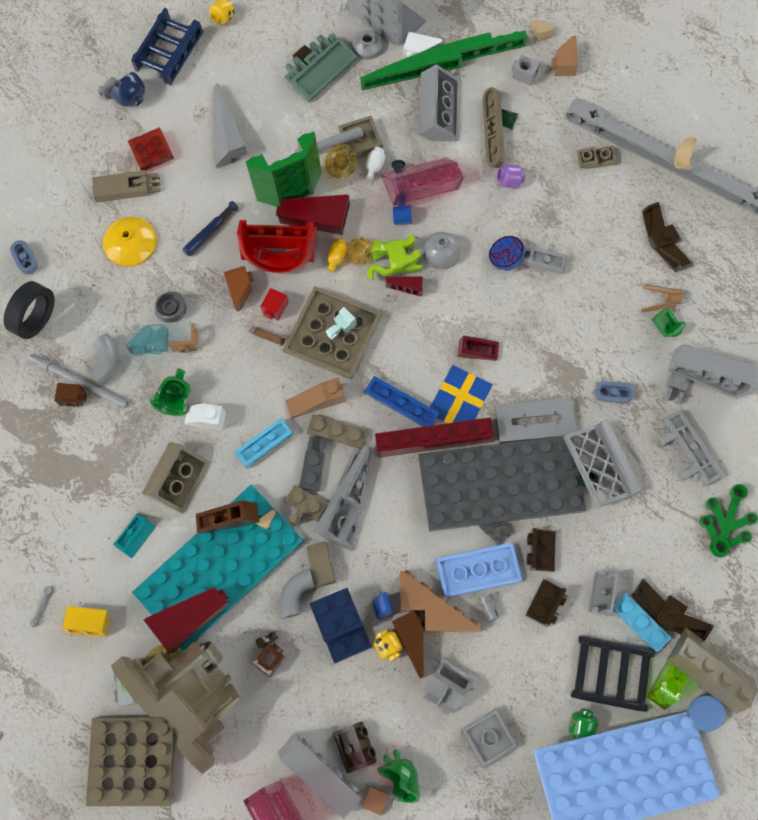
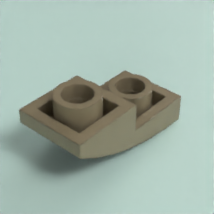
(596, 158)
(320, 564)

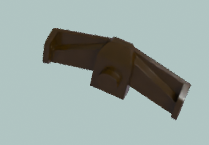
(664, 238)
(669, 613)

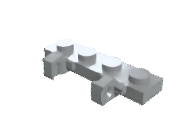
(700, 460)

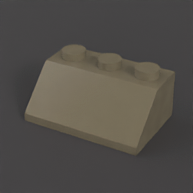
(176, 477)

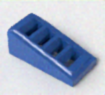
(382, 606)

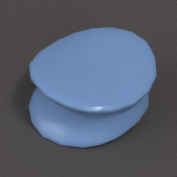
(706, 713)

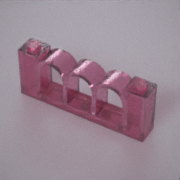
(272, 803)

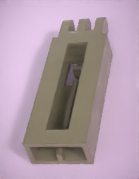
(117, 185)

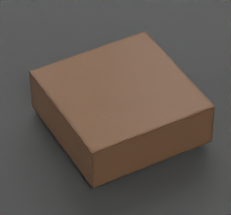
(375, 800)

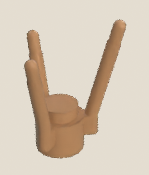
(671, 295)

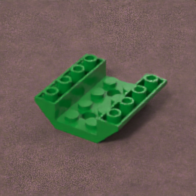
(288, 177)

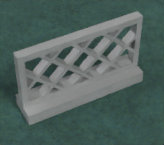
(617, 460)

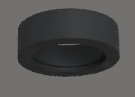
(19, 304)

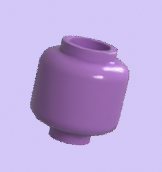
(510, 176)

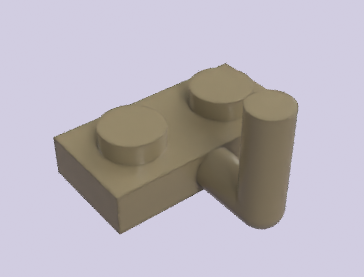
(304, 504)

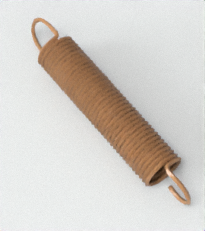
(269, 336)

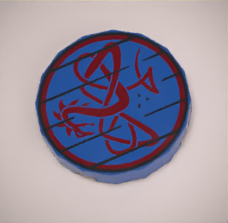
(507, 253)

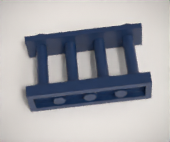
(178, 57)

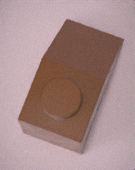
(239, 285)

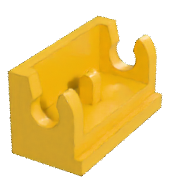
(86, 621)

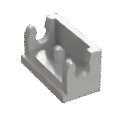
(603, 593)

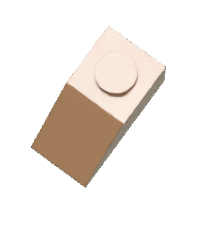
(566, 59)

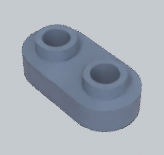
(25, 258)
(613, 392)

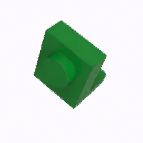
(667, 323)

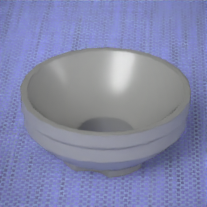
(367, 50)

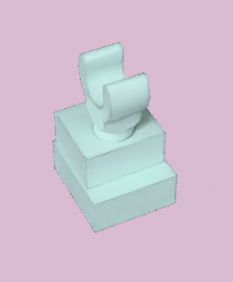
(343, 321)

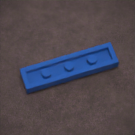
(401, 402)

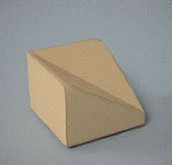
(542, 29)
(266, 520)

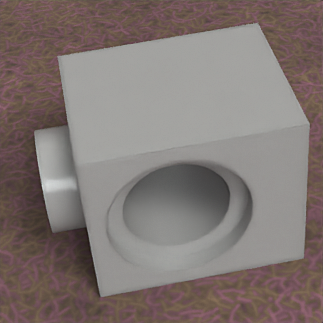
(531, 69)

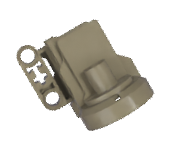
(186, 692)

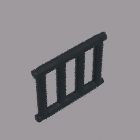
(599, 696)

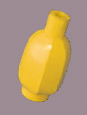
(336, 254)

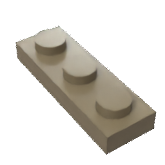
(337, 431)

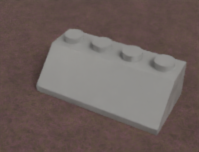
(439, 105)

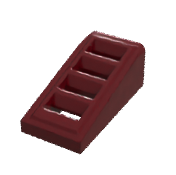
(407, 284)
(470, 341)

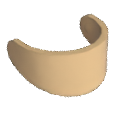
(684, 153)

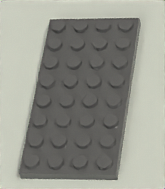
(500, 483)

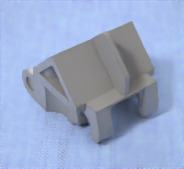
(445, 692)

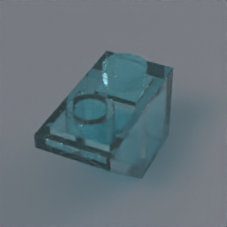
(149, 340)

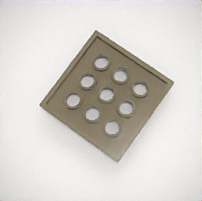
(329, 360)
(99, 771)

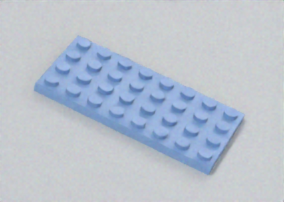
(627, 772)

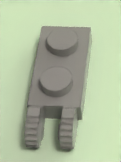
(544, 260)
(677, 383)

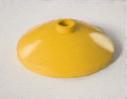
(132, 249)

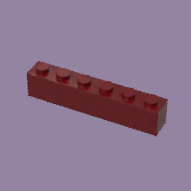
(434, 437)

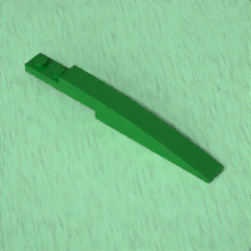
(446, 56)

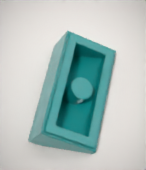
(134, 535)

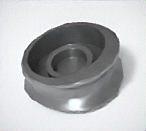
(170, 307)

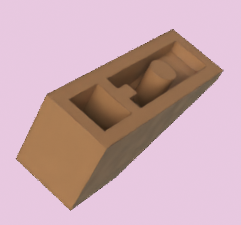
(316, 398)

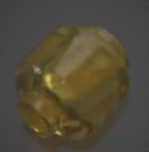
(358, 251)

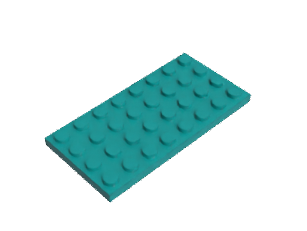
(220, 559)

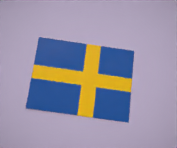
(460, 396)

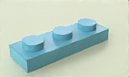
(263, 443)
(641, 623)

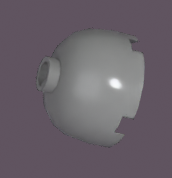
(441, 250)

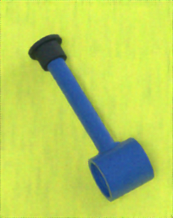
(401, 213)

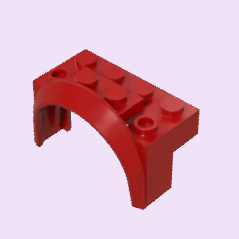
(258, 237)

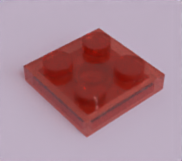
(150, 149)

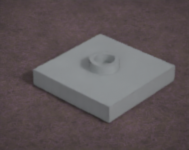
(489, 738)

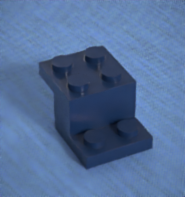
(340, 625)

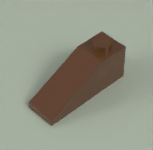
(227, 517)
(411, 634)

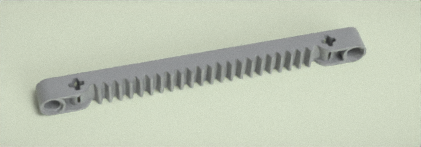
(583, 113)

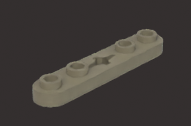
(493, 116)

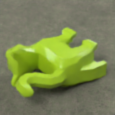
(397, 257)

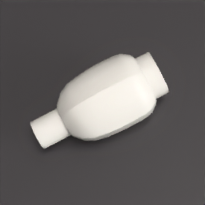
(375, 162)

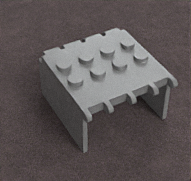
(387, 18)

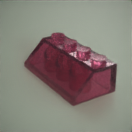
(422, 180)

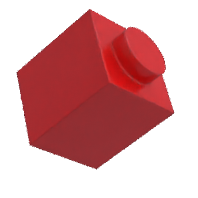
(274, 304)

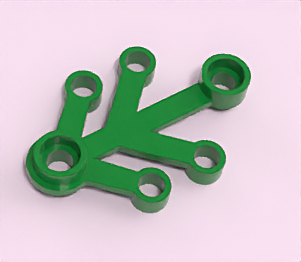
(726, 523)

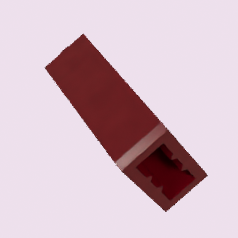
(326, 212)
(185, 619)

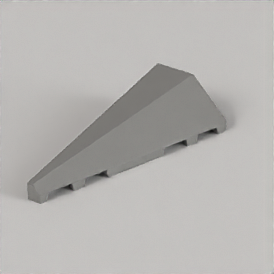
(227, 136)
(341, 514)

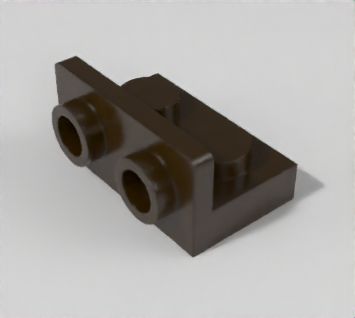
(541, 550)
(546, 603)
(355, 747)

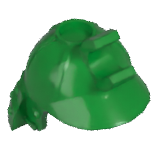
(172, 395)
(403, 776)

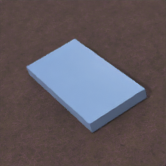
(478, 570)

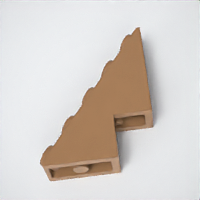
(438, 614)

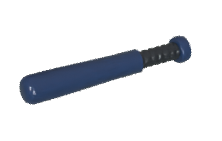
(205, 233)

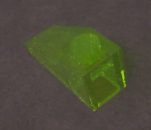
(667, 686)

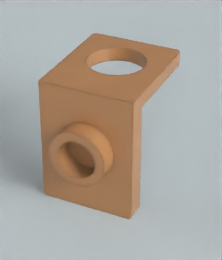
(186, 346)

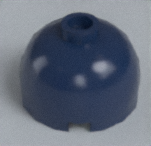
(129, 91)

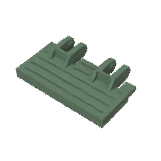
(321, 66)

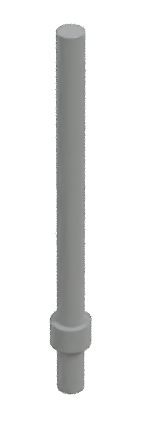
(48, 365)

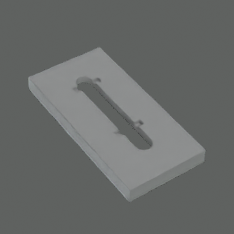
(514, 433)

